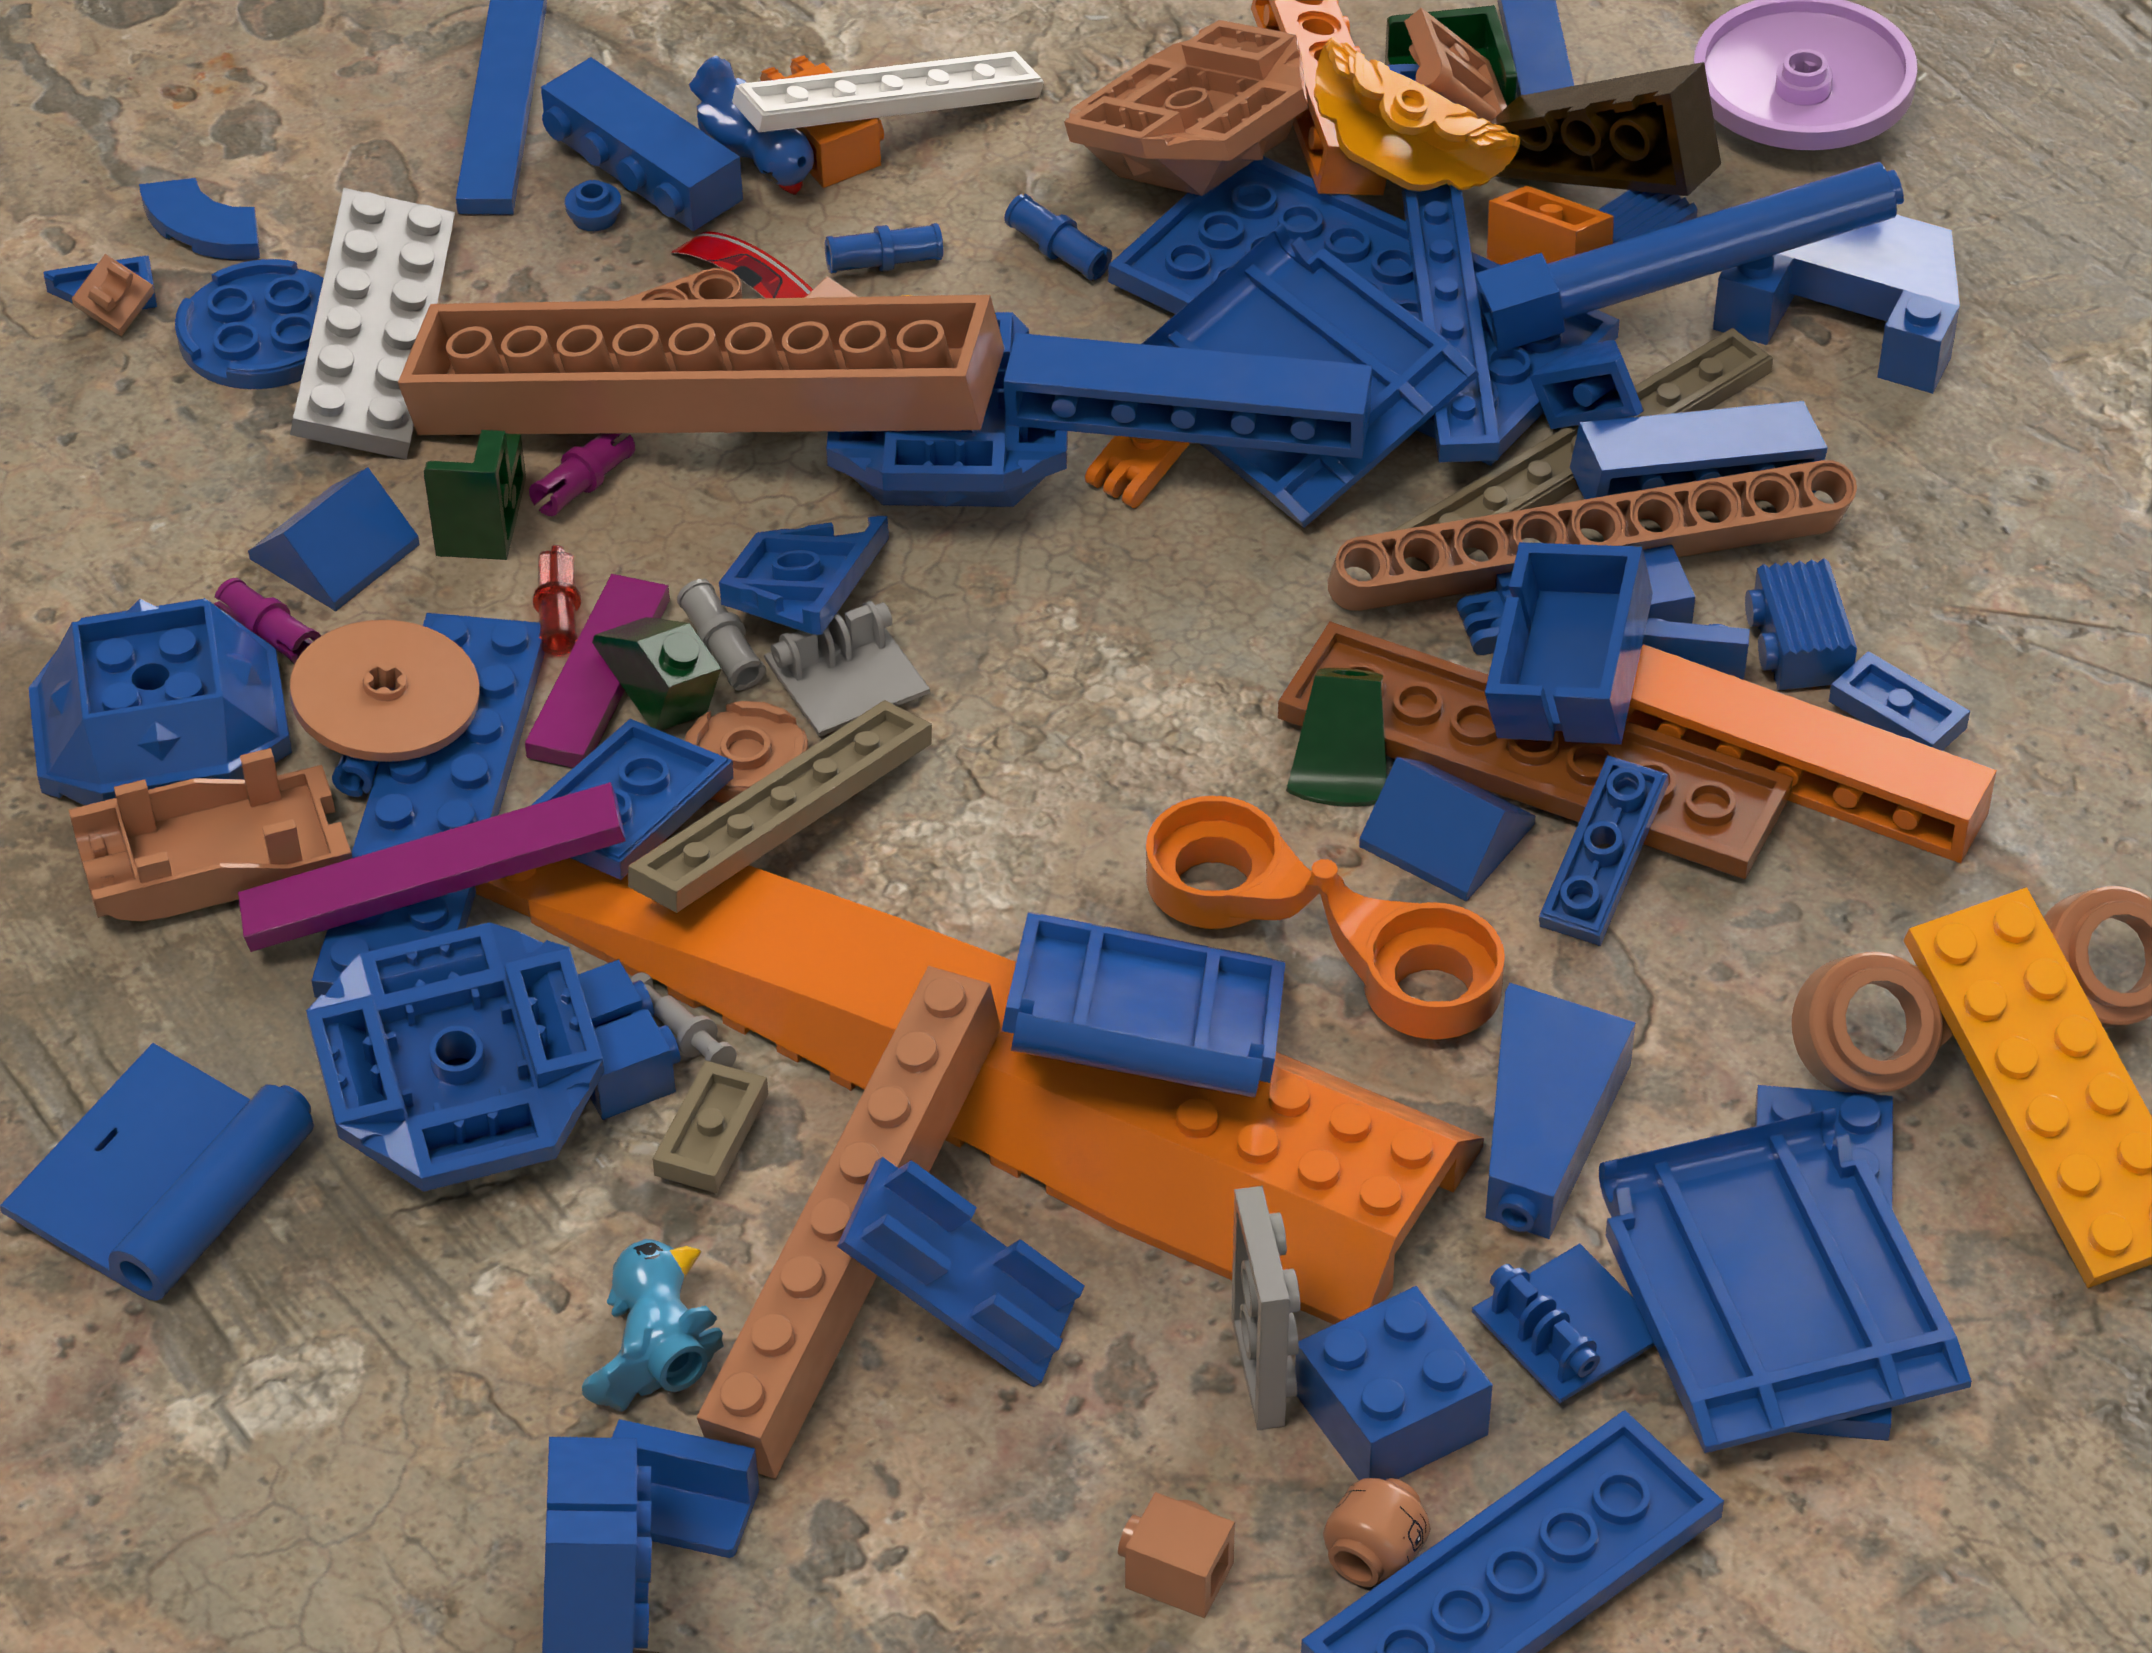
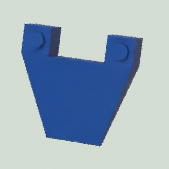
(1884, 271)

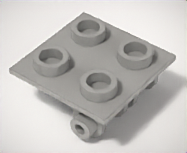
(845, 668)

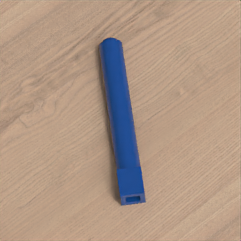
(1533, 298)

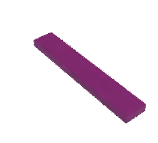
(430, 867)

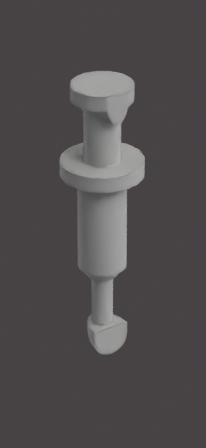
(694, 1033)

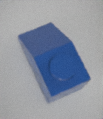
(1586, 386)

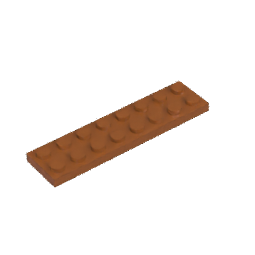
(1438, 713)

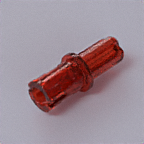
(557, 601)

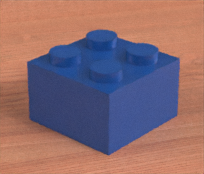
(1393, 1387)

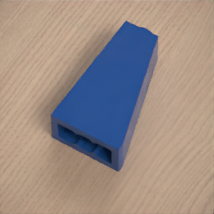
(1552, 1098)

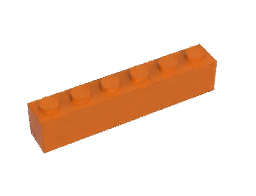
(1834, 760)

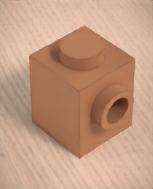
(1177, 1553)

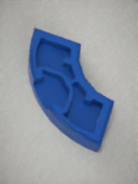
(193, 218)

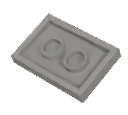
(1263, 1307)

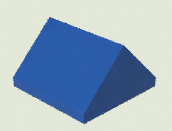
(338, 541)
(1442, 827)

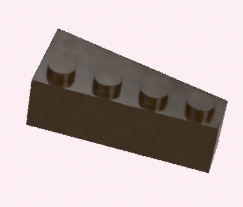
(1618, 133)

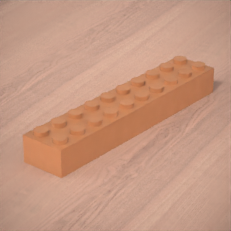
(704, 365)

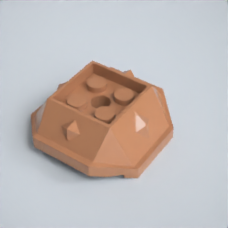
(1196, 108)

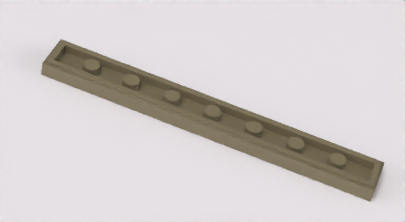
(1544, 472)

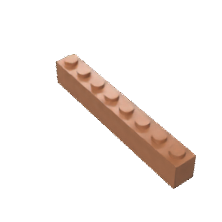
(816, 1285)

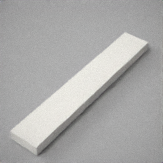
(886, 91)

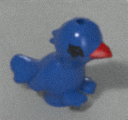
(779, 155)

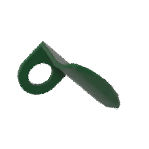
(1341, 740)

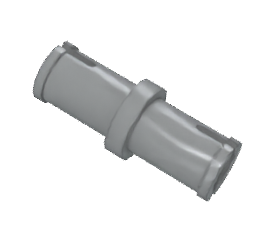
(721, 634)

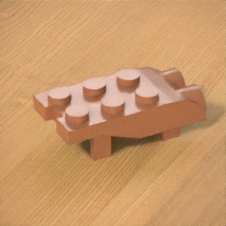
(205, 839)

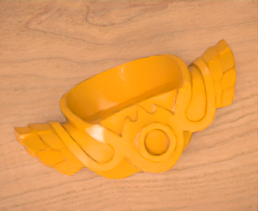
(1406, 127)

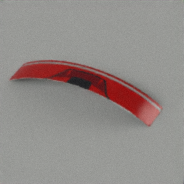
(748, 262)

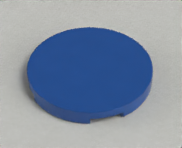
(250, 324)

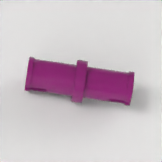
(580, 471)
(265, 617)

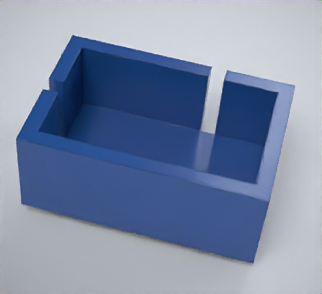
(1583, 644)
(596, 1547)

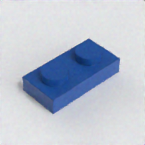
(1898, 703)

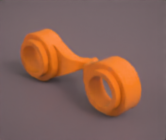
(1375, 936)

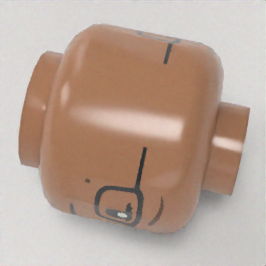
(1375, 1530)

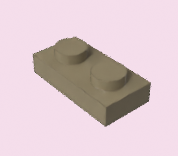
(710, 1126)

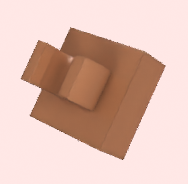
(113, 295)

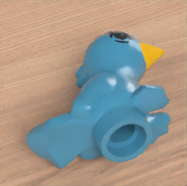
(661, 1337)

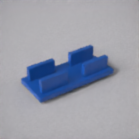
(928, 1248)

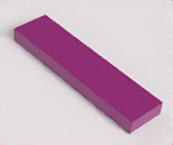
(586, 687)

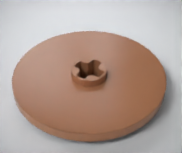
(342, 710)

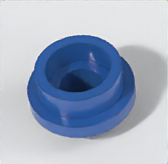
(593, 205)

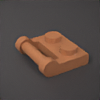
(1453, 67)

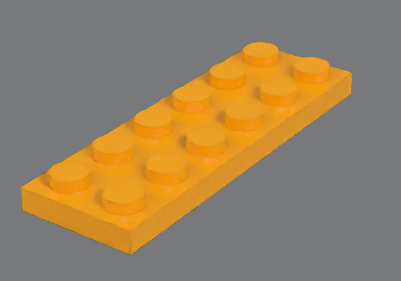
(2047, 1076)

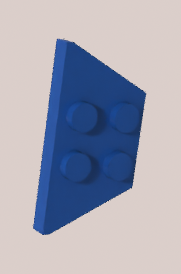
(801, 573)

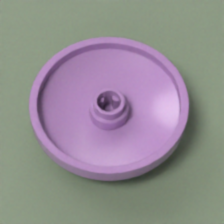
(1807, 72)

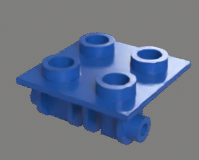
(1565, 1321)

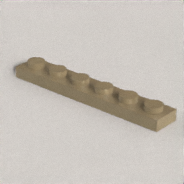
(779, 806)

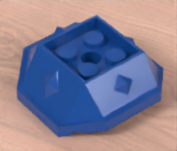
(950, 466)
(154, 700)
(447, 997)

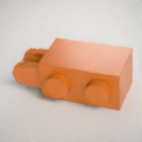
(838, 148)

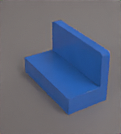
(697, 1487)

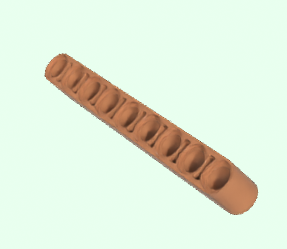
(1612, 516)

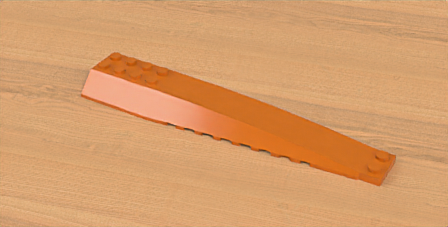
(1116, 1145)

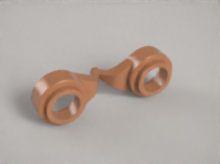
(1823, 1000)

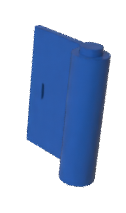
(158, 1170)

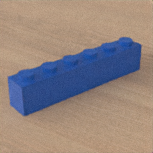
(1188, 395)

